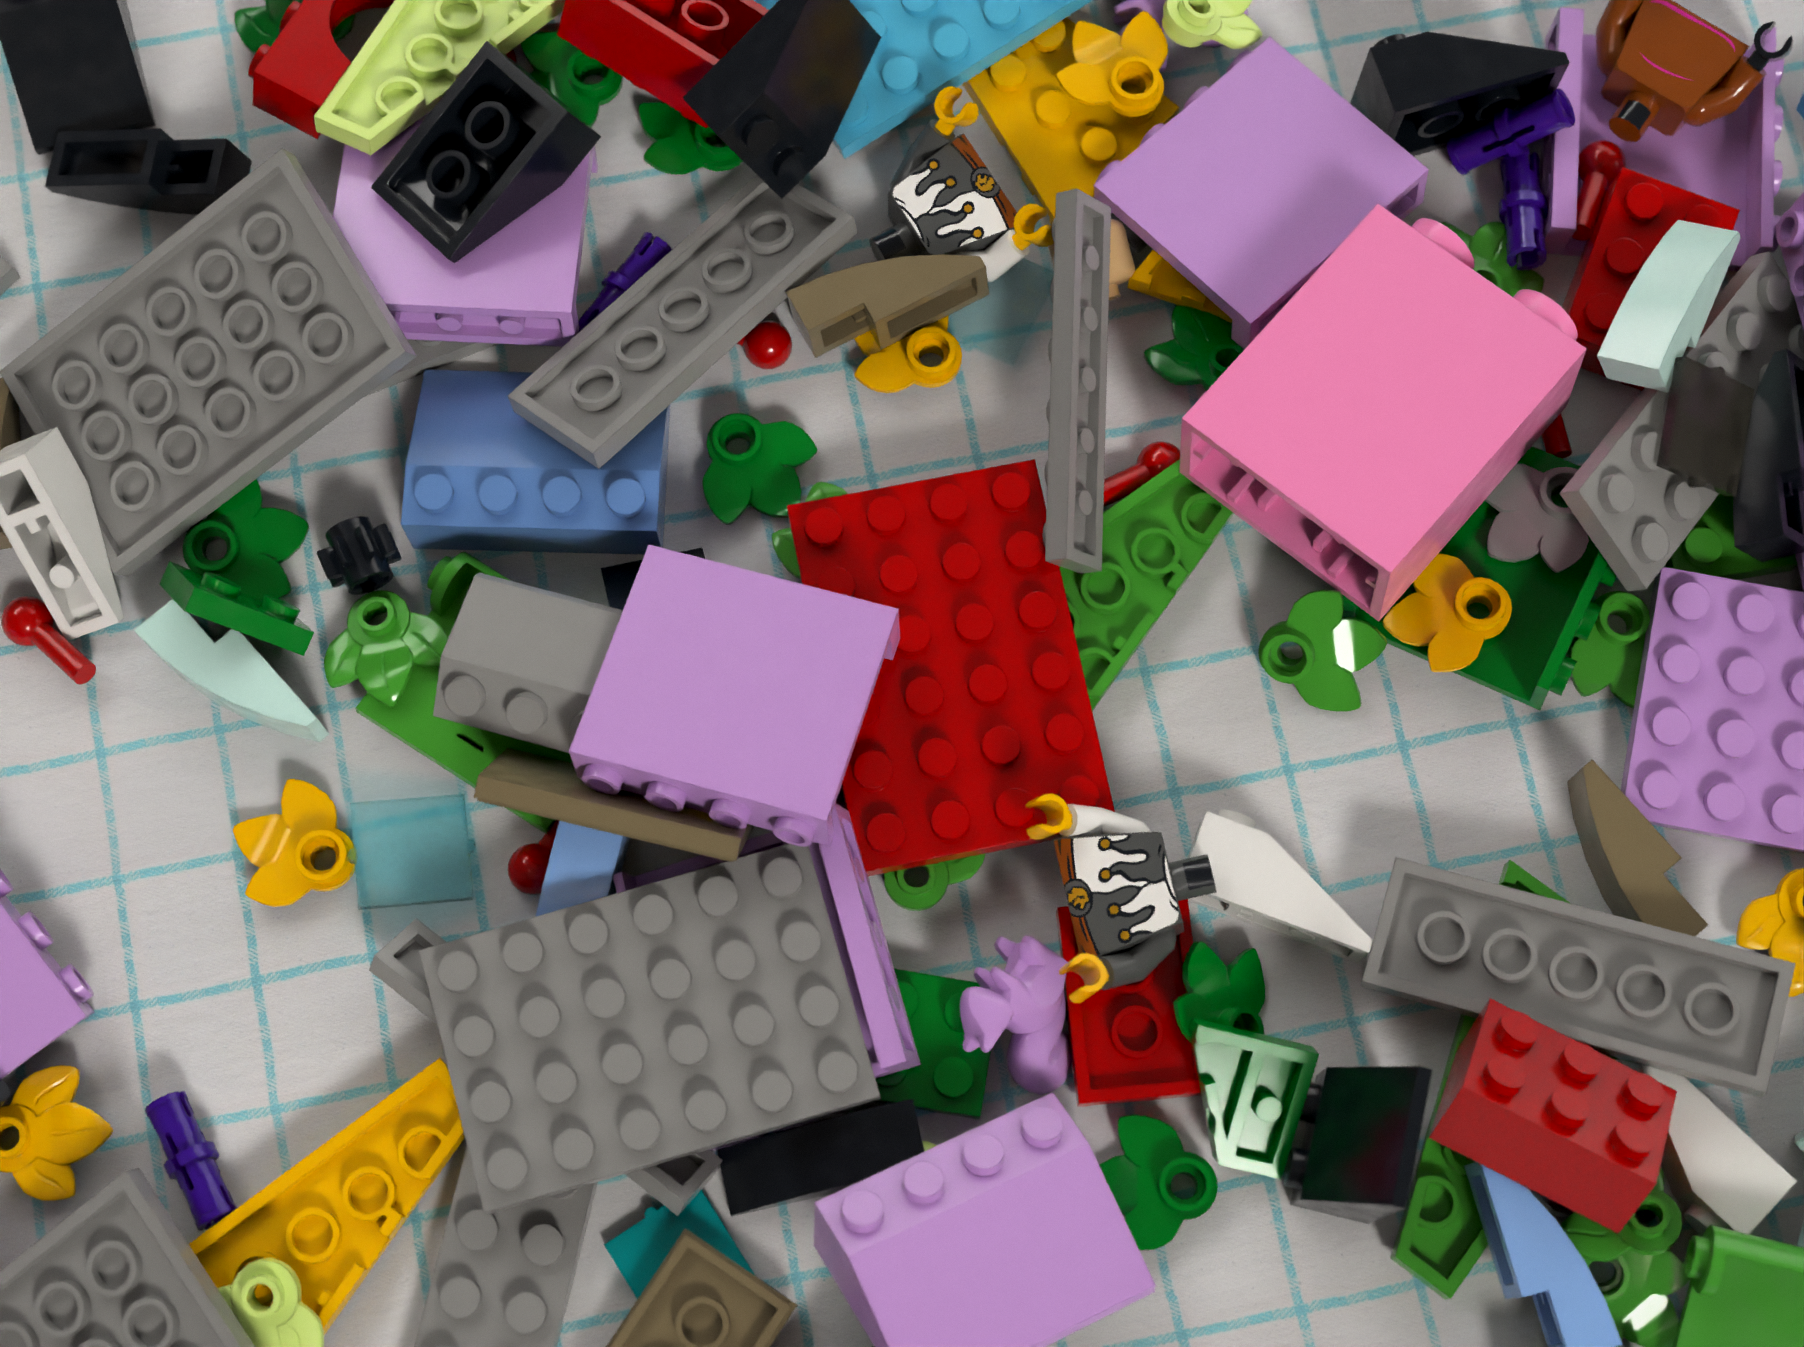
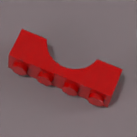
(303, 61)

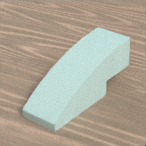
(1667, 305)
(228, 672)

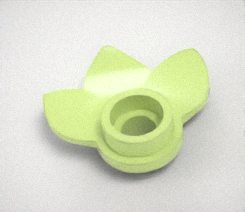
(1199, 21)
(283, 1323)

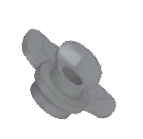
(1532, 522)

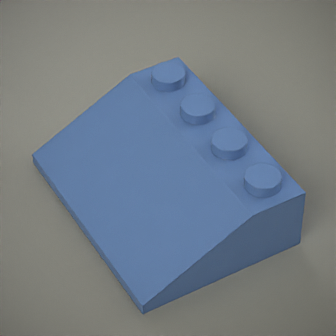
(503, 485)

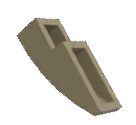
(885, 298)
(1627, 855)

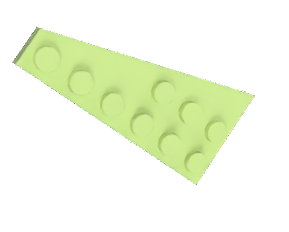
(415, 61)

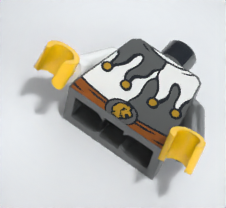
(951, 202)
(1118, 891)

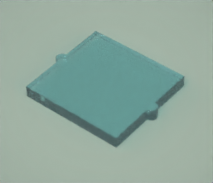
(1005, 316)
(411, 851)

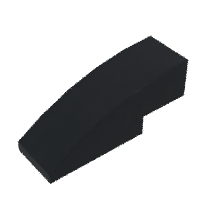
(145, 169)
(1771, 480)
(818, 1157)

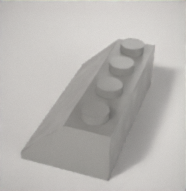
(523, 661)

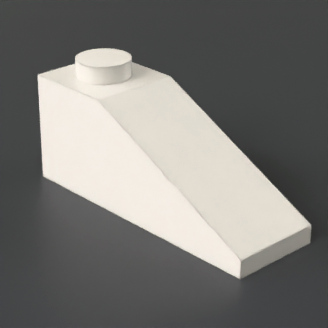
(57, 533)
(1270, 889)
(1714, 1163)

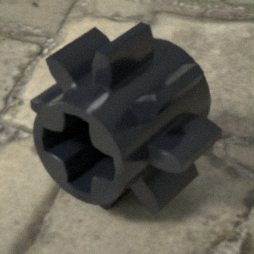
(359, 555)

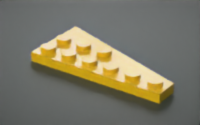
(1047, 132)
(344, 1199)

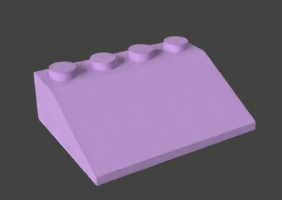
(984, 1239)

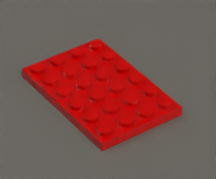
(986, 670)

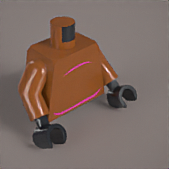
(1673, 67)

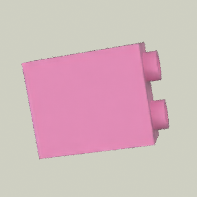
(1381, 407)

